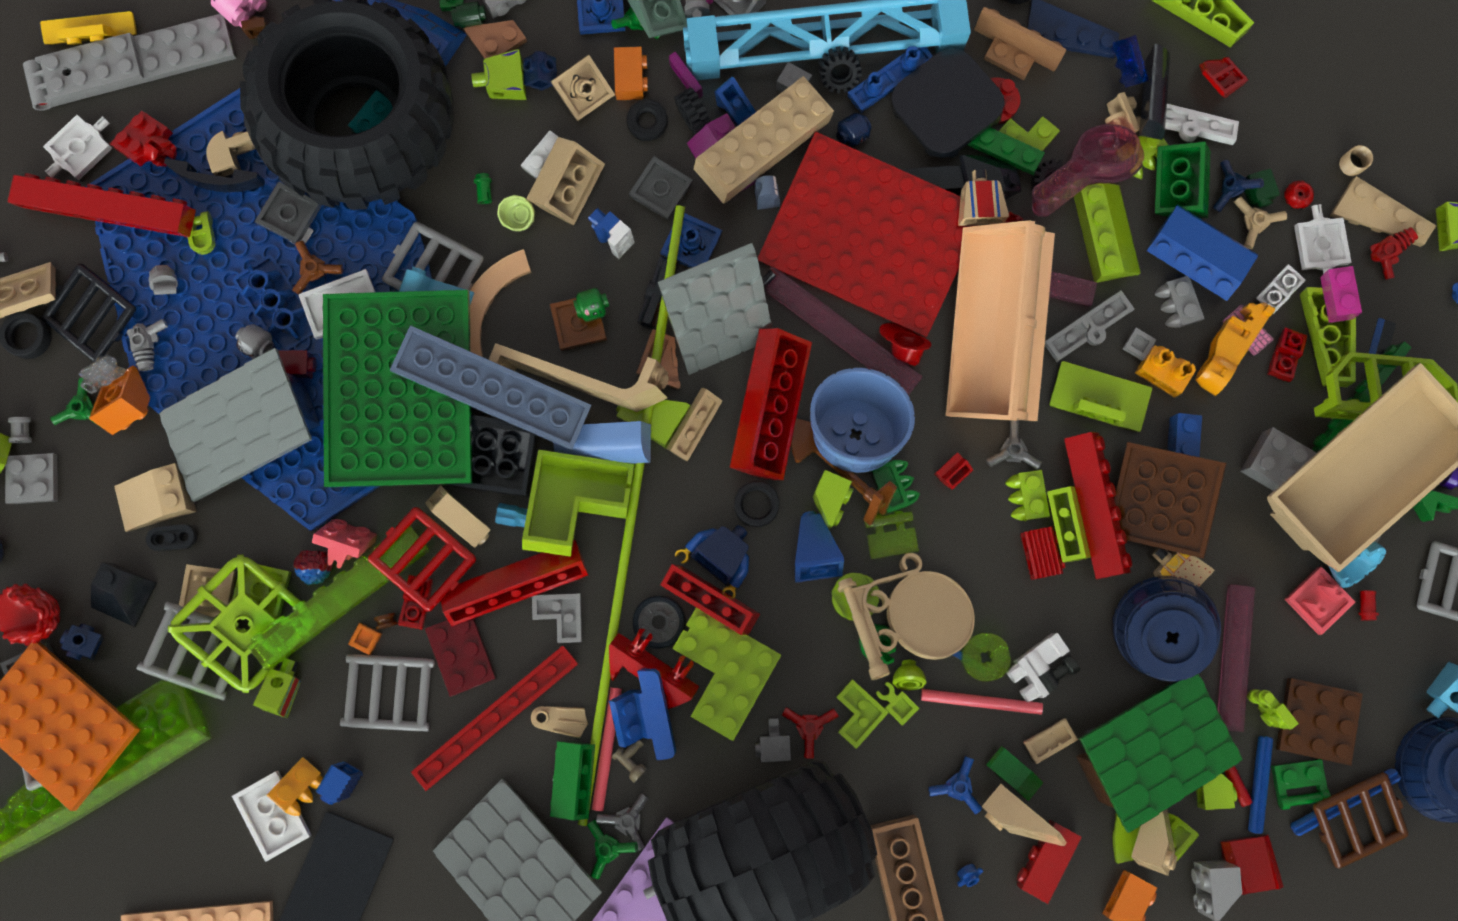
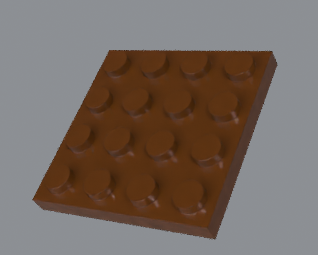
(1168, 498)

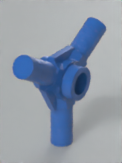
(959, 787)

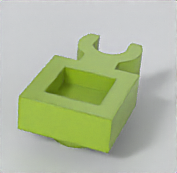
(899, 705)

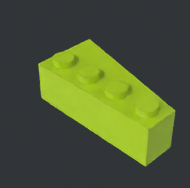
(1215, 17)
(1328, 339)

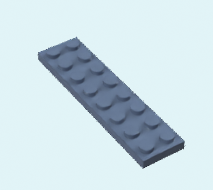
(490, 387)

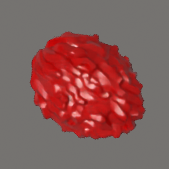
(27, 614)

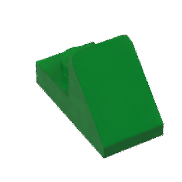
(1434, 502)

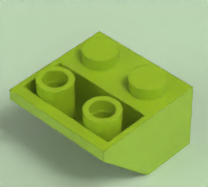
(830, 495)

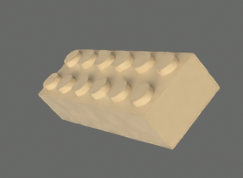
(763, 139)

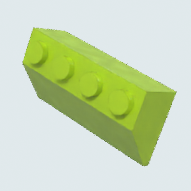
(1106, 232)

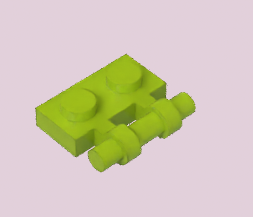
(1273, 712)

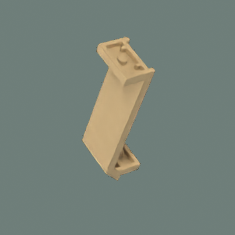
(636, 398)

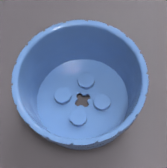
(867, 404)

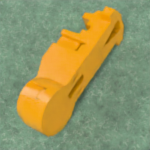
(1231, 345)

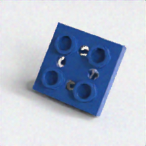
(601, 11)
(695, 234)

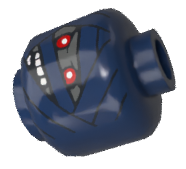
(853, 130)

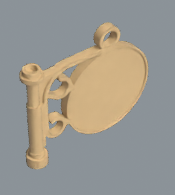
(924, 612)

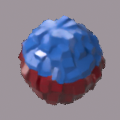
(312, 566)

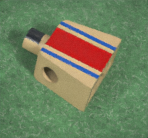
(982, 201)

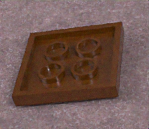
(1325, 719)

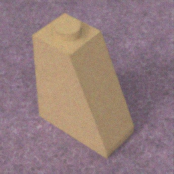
(458, 517)

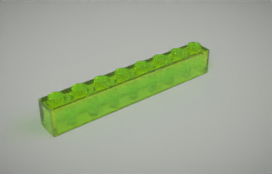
(328, 605)

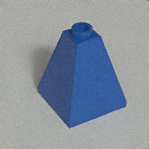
(816, 550)

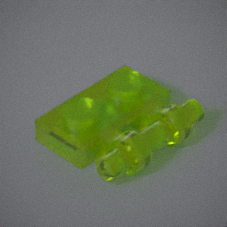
(893, 542)

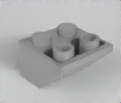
(1216, 887)

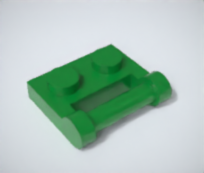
(1299, 775)

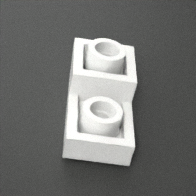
(1281, 287)

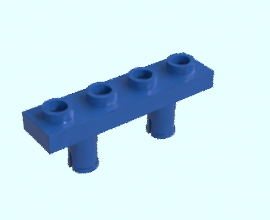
(886, 79)

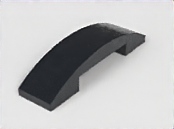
(240, 182)

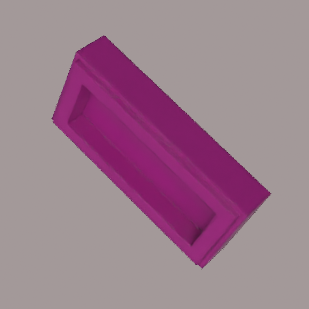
(684, 74)

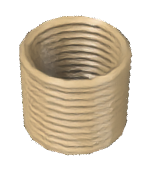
(1364, 155)

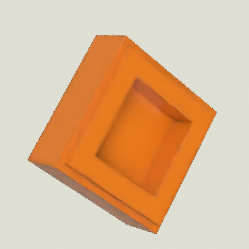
(365, 638)

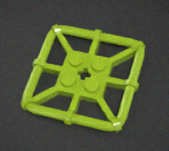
(226, 624)

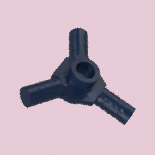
(1234, 185)

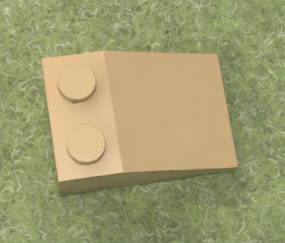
(153, 497)
(1012, 814)
(1155, 845)

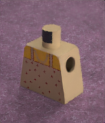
(1181, 566)

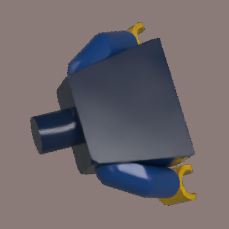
(721, 554)

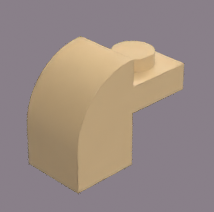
(223, 152)

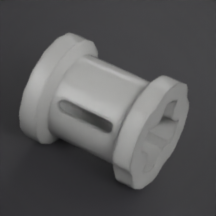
(19, 430)

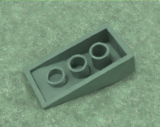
(659, 16)

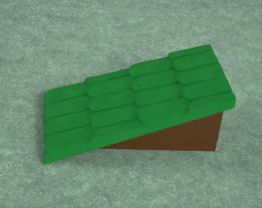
(1158, 752)

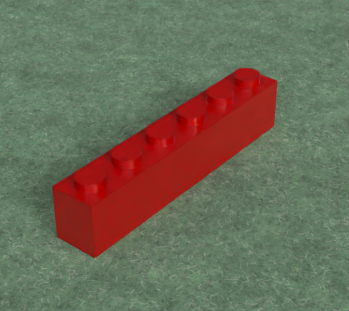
(1097, 505)
(512, 584)

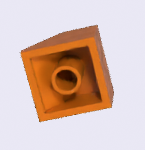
(121, 402)

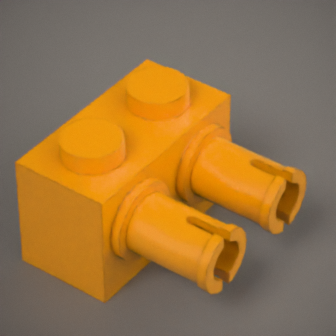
(1166, 370)

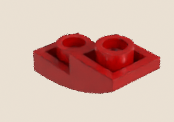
(1286, 354)
(411, 613)

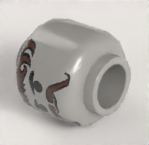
(253, 341)

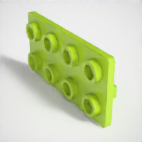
(1100, 396)

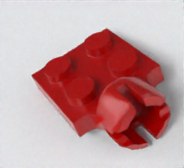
(145, 141)

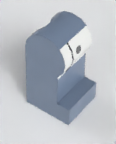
(767, 192)

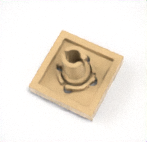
(598, 91)

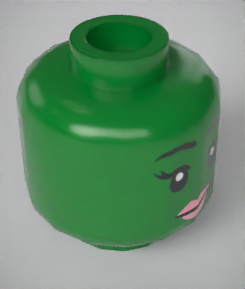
(591, 304)

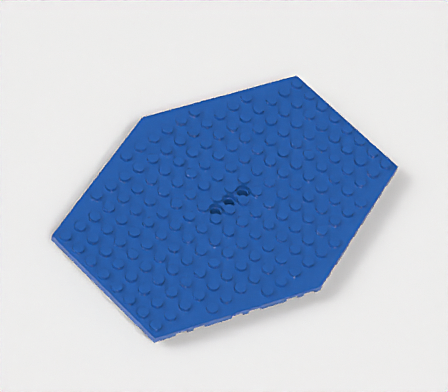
(222, 293)

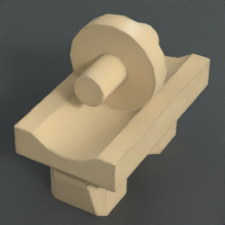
(1122, 112)

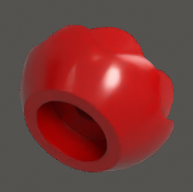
(1294, 199)

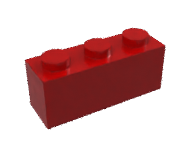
(1047, 865)

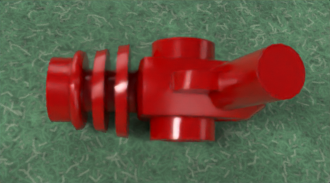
(1390, 248)

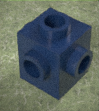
(539, 70)
(89, 646)

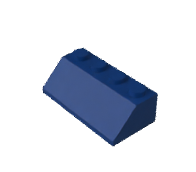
(1202, 252)

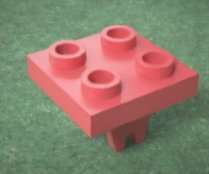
(343, 540)
(1319, 600)

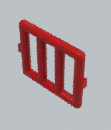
(432, 529)

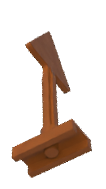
(803, 445)

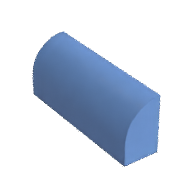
(613, 441)

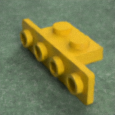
(87, 28)

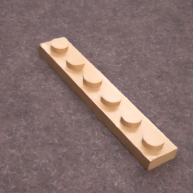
(232, 912)

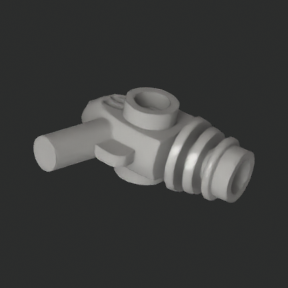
(142, 343)

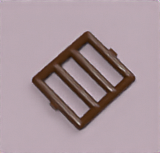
(1381, 841)

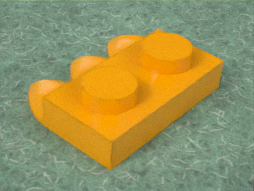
(295, 786)

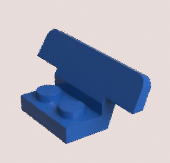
(644, 715)

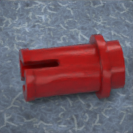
(1368, 605)

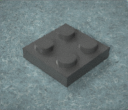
(660, 188)
(288, 213)

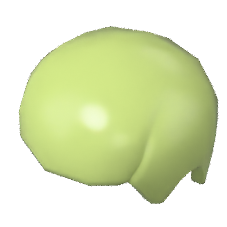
(516, 213)

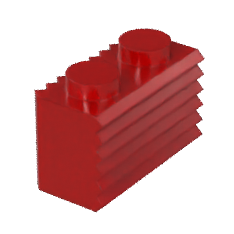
(1042, 553)

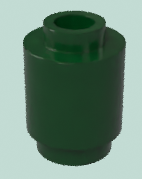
(468, 14)

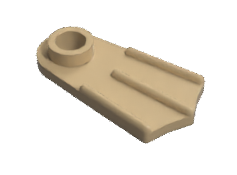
(561, 720)

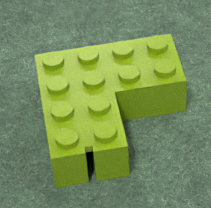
(567, 486)
(739, 669)

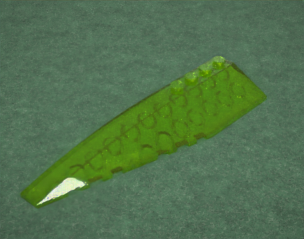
(169, 729)

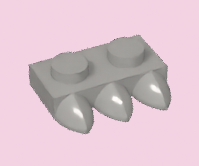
(1181, 302)

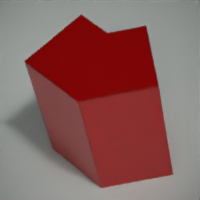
(954, 471)

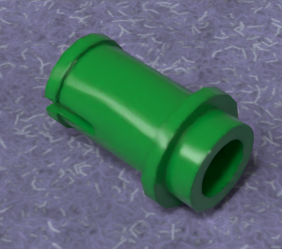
(483, 188)

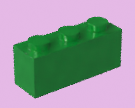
(572, 780)

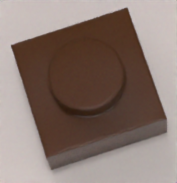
(253, 26)

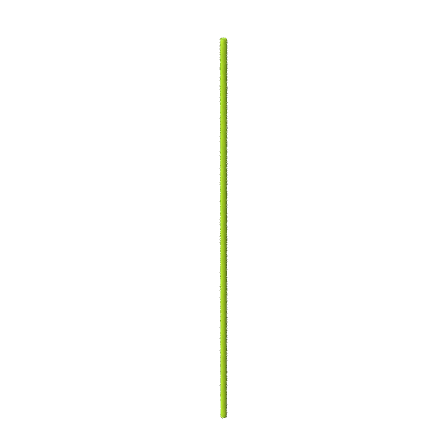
(632, 510)

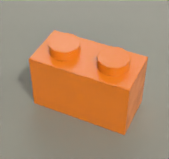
(629, 73)
(1130, 899)

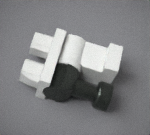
(1035, 667)

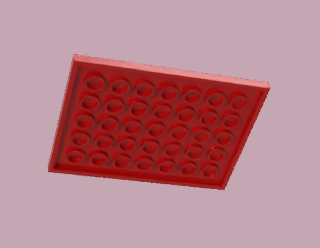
(868, 234)

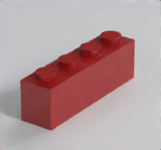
(710, 599)

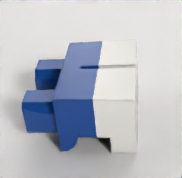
(612, 230)

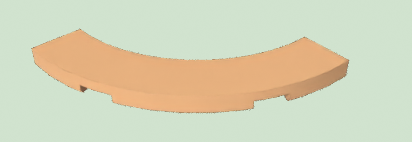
(488, 286)

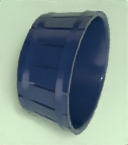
(1165, 606)
(1430, 768)

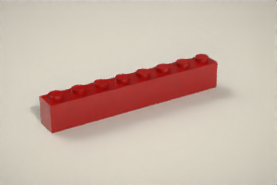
(102, 205)

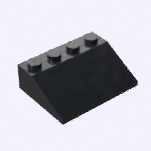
(500, 457)

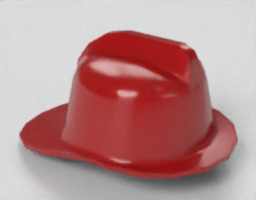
(905, 343)

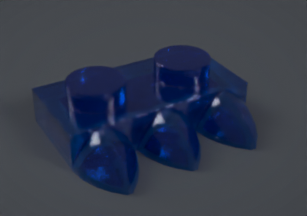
(1129, 61)

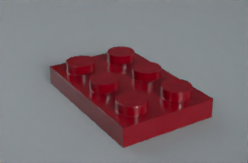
(460, 655)

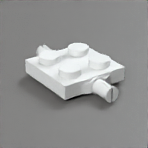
(77, 147)
(1322, 242)

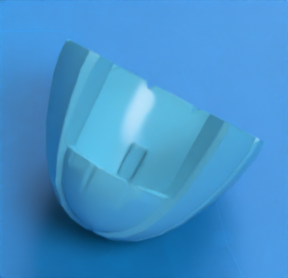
(1360, 566)

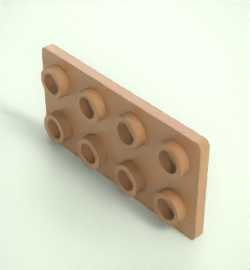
(1015, 46)

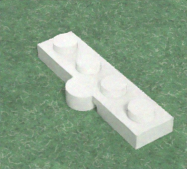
(1198, 124)

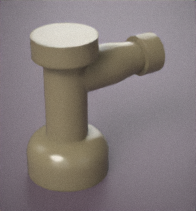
(624, 756)

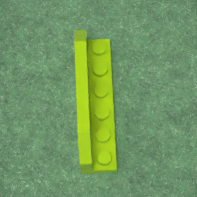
(1336, 408)

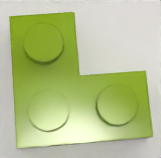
(1038, 137)
(866, 715)

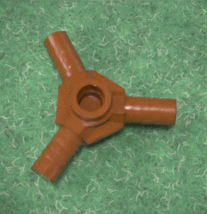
(312, 268)

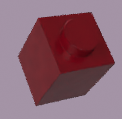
(298, 363)

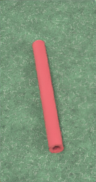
(981, 701)
(605, 756)

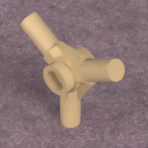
(1257, 220)

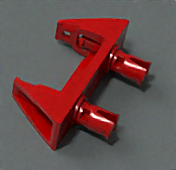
(635, 657)

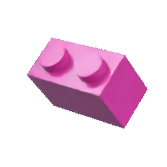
(1341, 294)

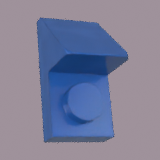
(734, 101)

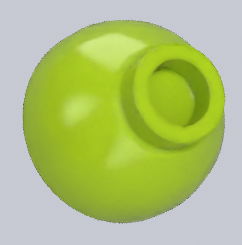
(909, 676)

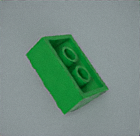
(1183, 178)

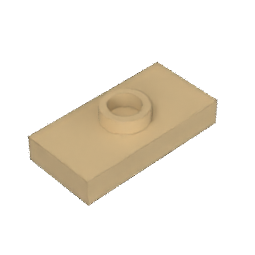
(1050, 741)

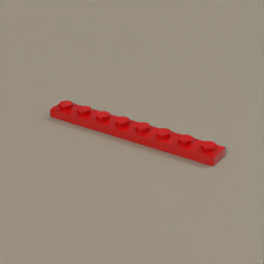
(494, 718)

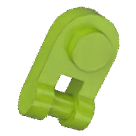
(202, 240)

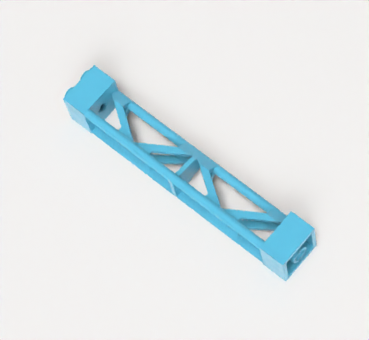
(948, 31)

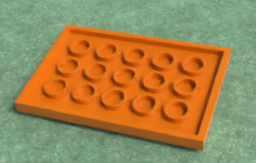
(59, 726)

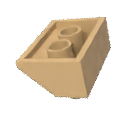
(566, 180)

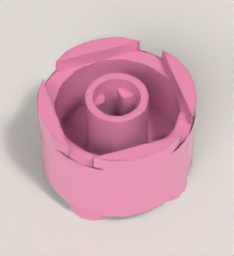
(238, 10)

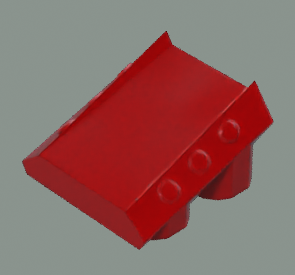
(1256, 863)

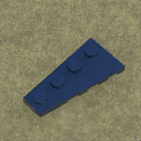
(1071, 30)

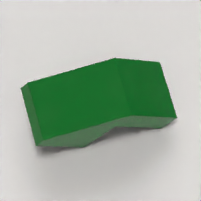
(1014, 773)

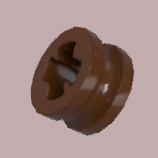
(385, 621)

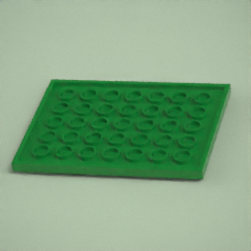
(376, 421)

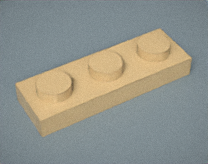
(694, 424)

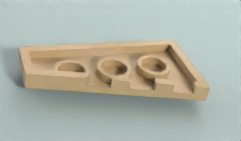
(1374, 209)

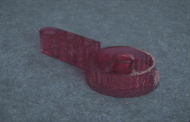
(1120, 161)

